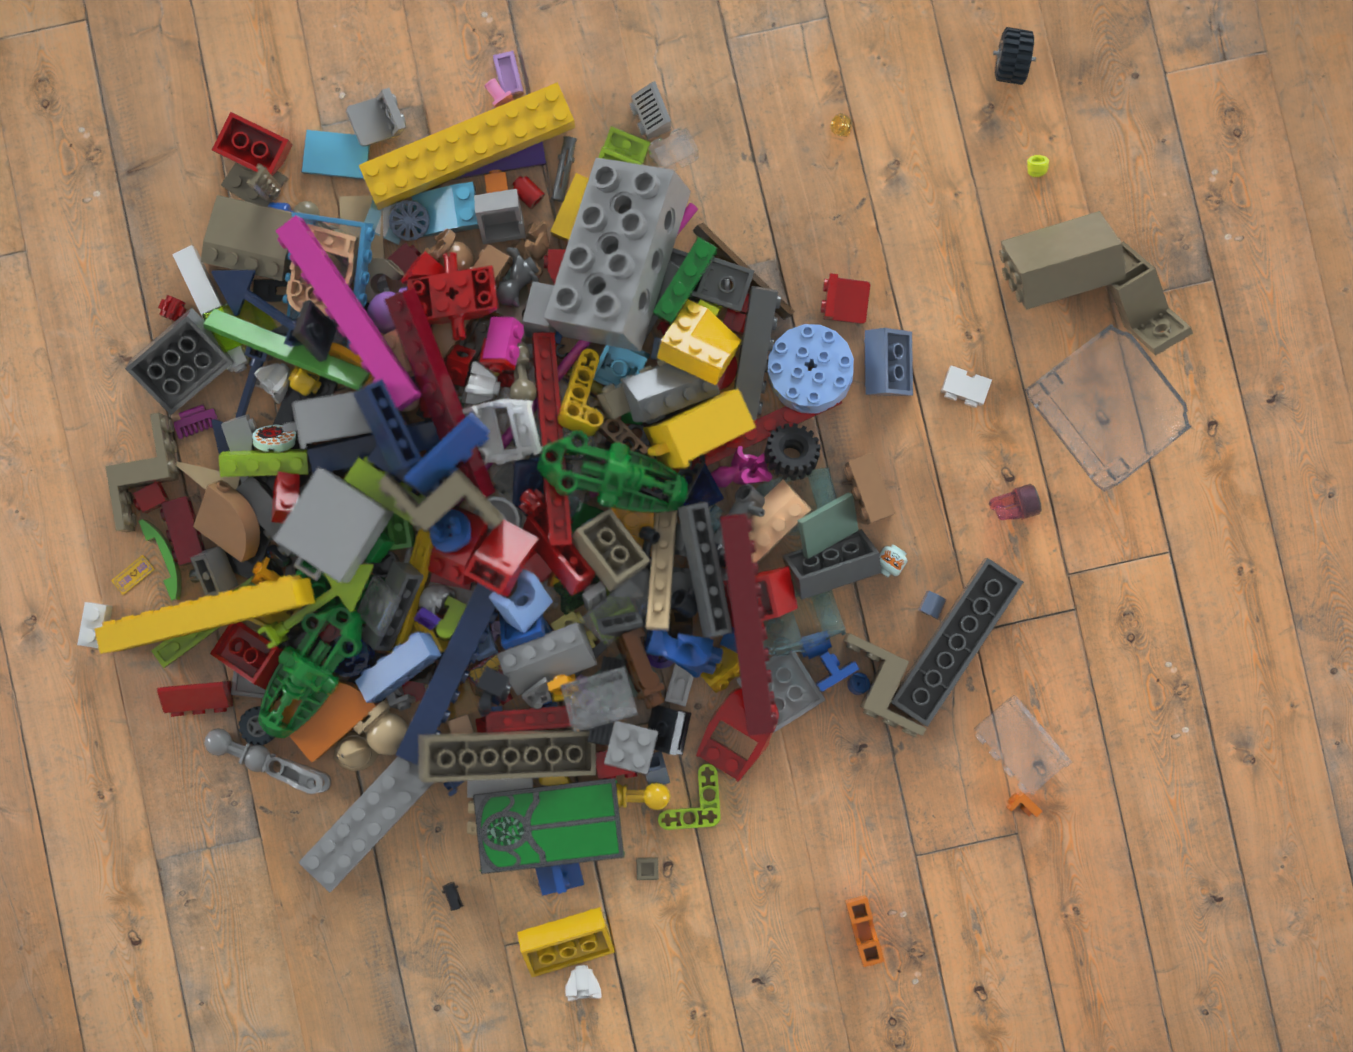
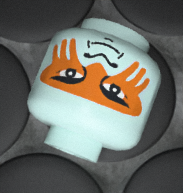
(892, 560)

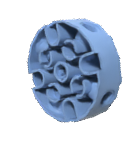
(805, 348)

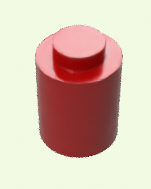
(528, 191)

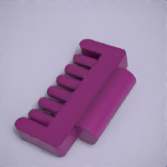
(194, 416)

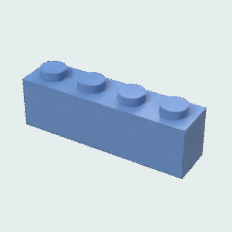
(398, 667)

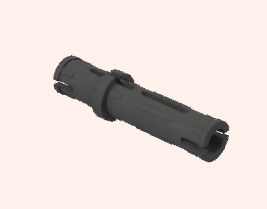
(568, 144)

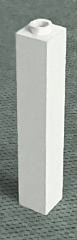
(205, 295)

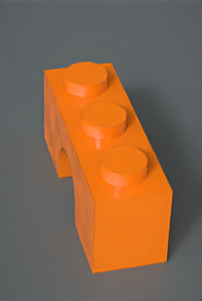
(864, 931)

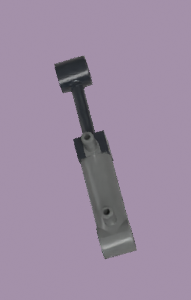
(747, 501)

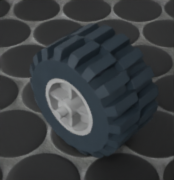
(1014, 56)

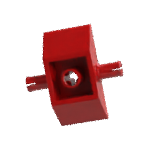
(474, 299)
(776, 592)

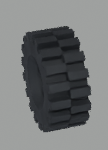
(792, 438)

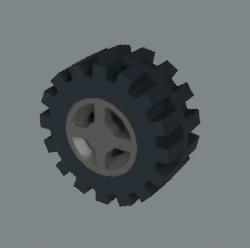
(249, 725)

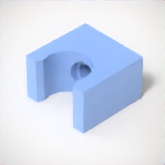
(526, 603)

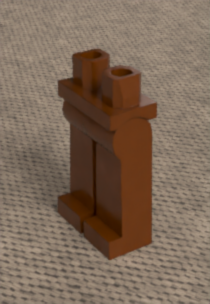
(639, 669)

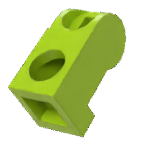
(447, 626)

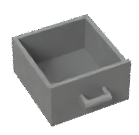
(326, 419)
(333, 526)

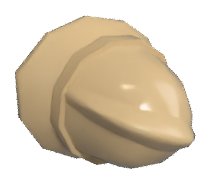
(354, 752)

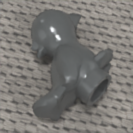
(521, 274)

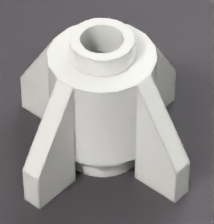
(274, 380)
(481, 384)
(582, 984)

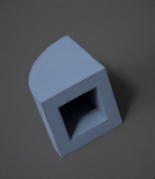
(932, 604)
(658, 770)

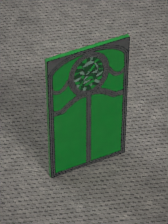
(548, 826)

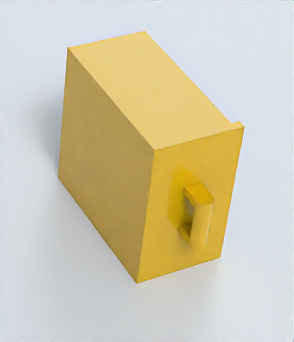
(698, 428)

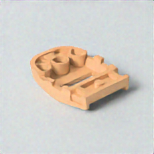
(334, 243)

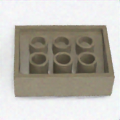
(245, 238)

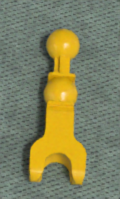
(655, 795)

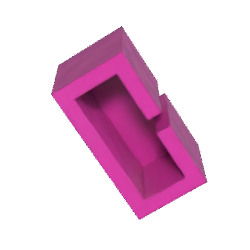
(503, 339)

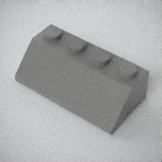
(555, 654)

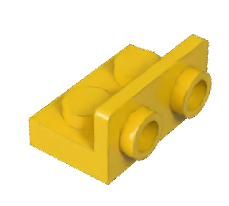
(724, 671)

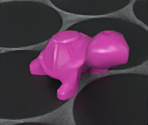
(743, 470)

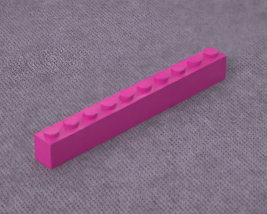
(347, 311)

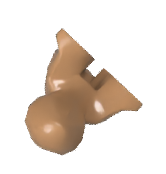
(534, 245)

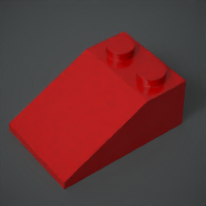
(453, 564)
(247, 654)

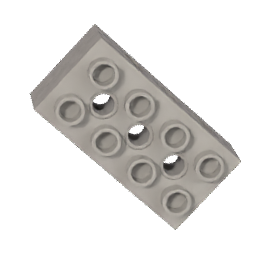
(617, 254)

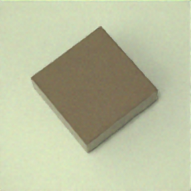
(647, 868)

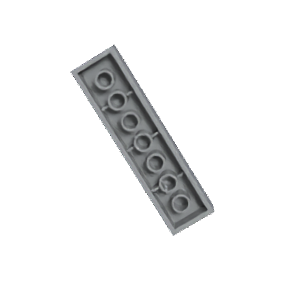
(365, 823)

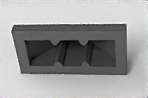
(619, 624)

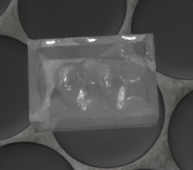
(599, 699)

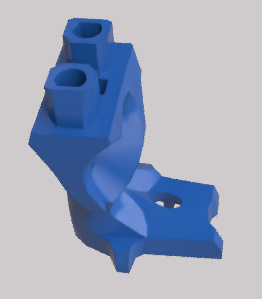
(688, 652)

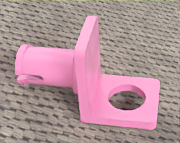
(497, 93)

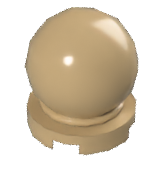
(383, 729)

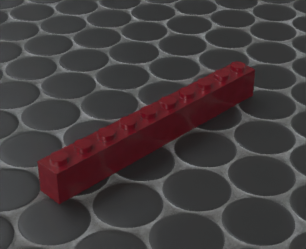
(434, 378)
(747, 623)

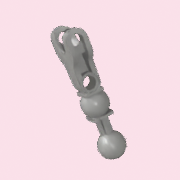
(259, 759)

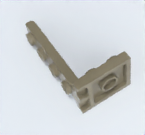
(254, 186)

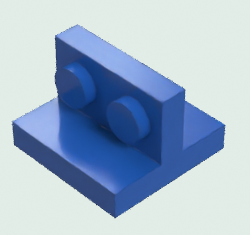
(513, 637)
(835, 674)
(559, 878)

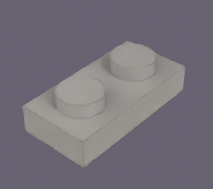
(594, 595)

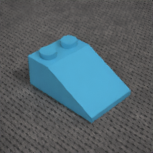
(448, 208)

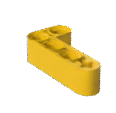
(581, 414)

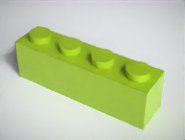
(263, 463)
(367, 479)

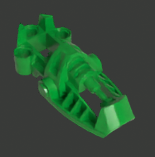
(619, 475)
(304, 675)

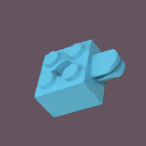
(618, 363)

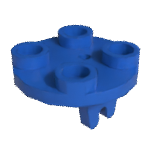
(459, 528)

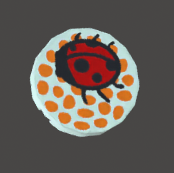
(273, 438)

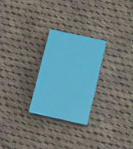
(333, 154)

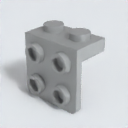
(376, 119)

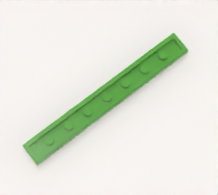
(274, 345)

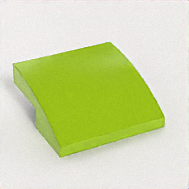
(624, 147)

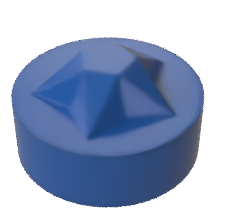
(858, 684)

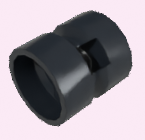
(381, 569)

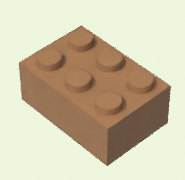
(869, 488)

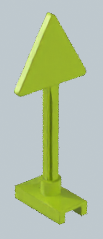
(348, 593)

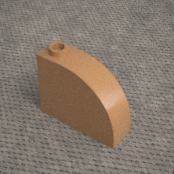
(228, 521)

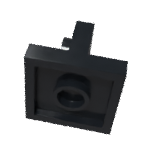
(672, 729)

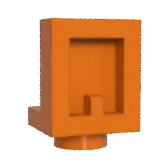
(1027, 807)

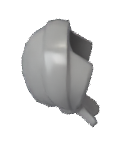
(434, 597)

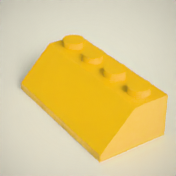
(565, 942)

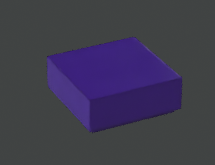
(426, 618)

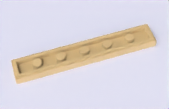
(661, 572)

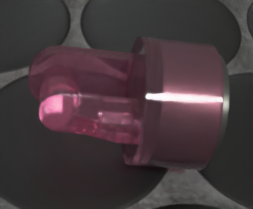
(1025, 500)

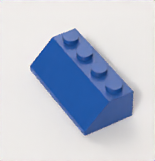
(447, 454)

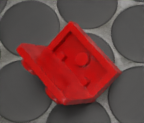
(845, 299)

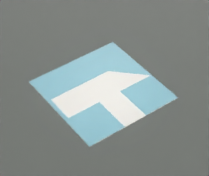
(374, 217)

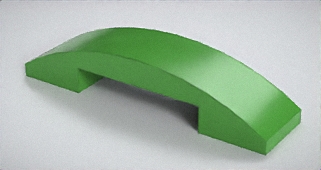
(174, 583)

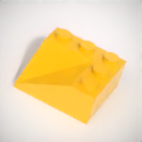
(699, 343)

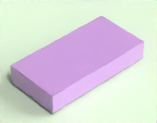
(508, 73)

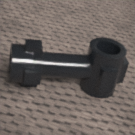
(650, 537)

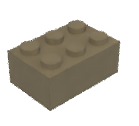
(609, 549)

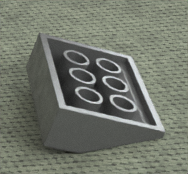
(179, 362)

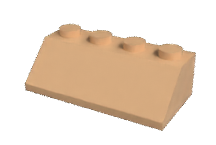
(781, 514)

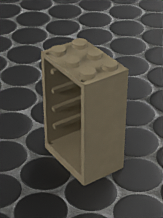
(1062, 260)

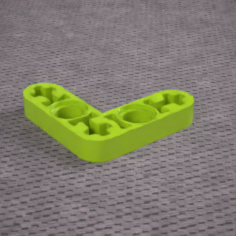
(705, 805)

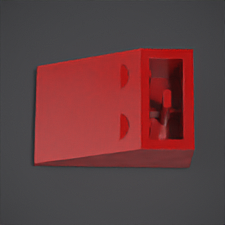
(501, 557)

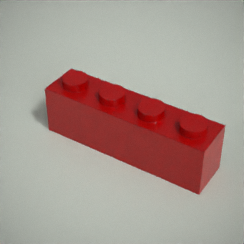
(564, 560)

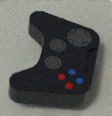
(276, 560)

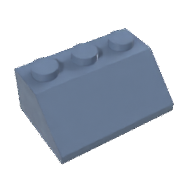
(888, 362)

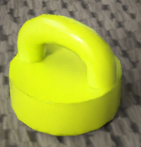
(1037, 165)

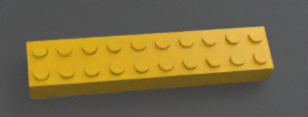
(467, 146)
(204, 614)

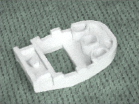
(522, 427)

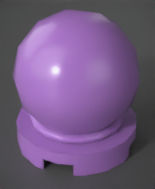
(379, 312)

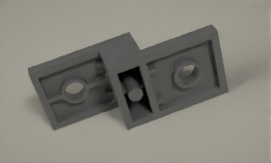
(710, 287)

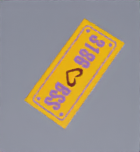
(132, 574)

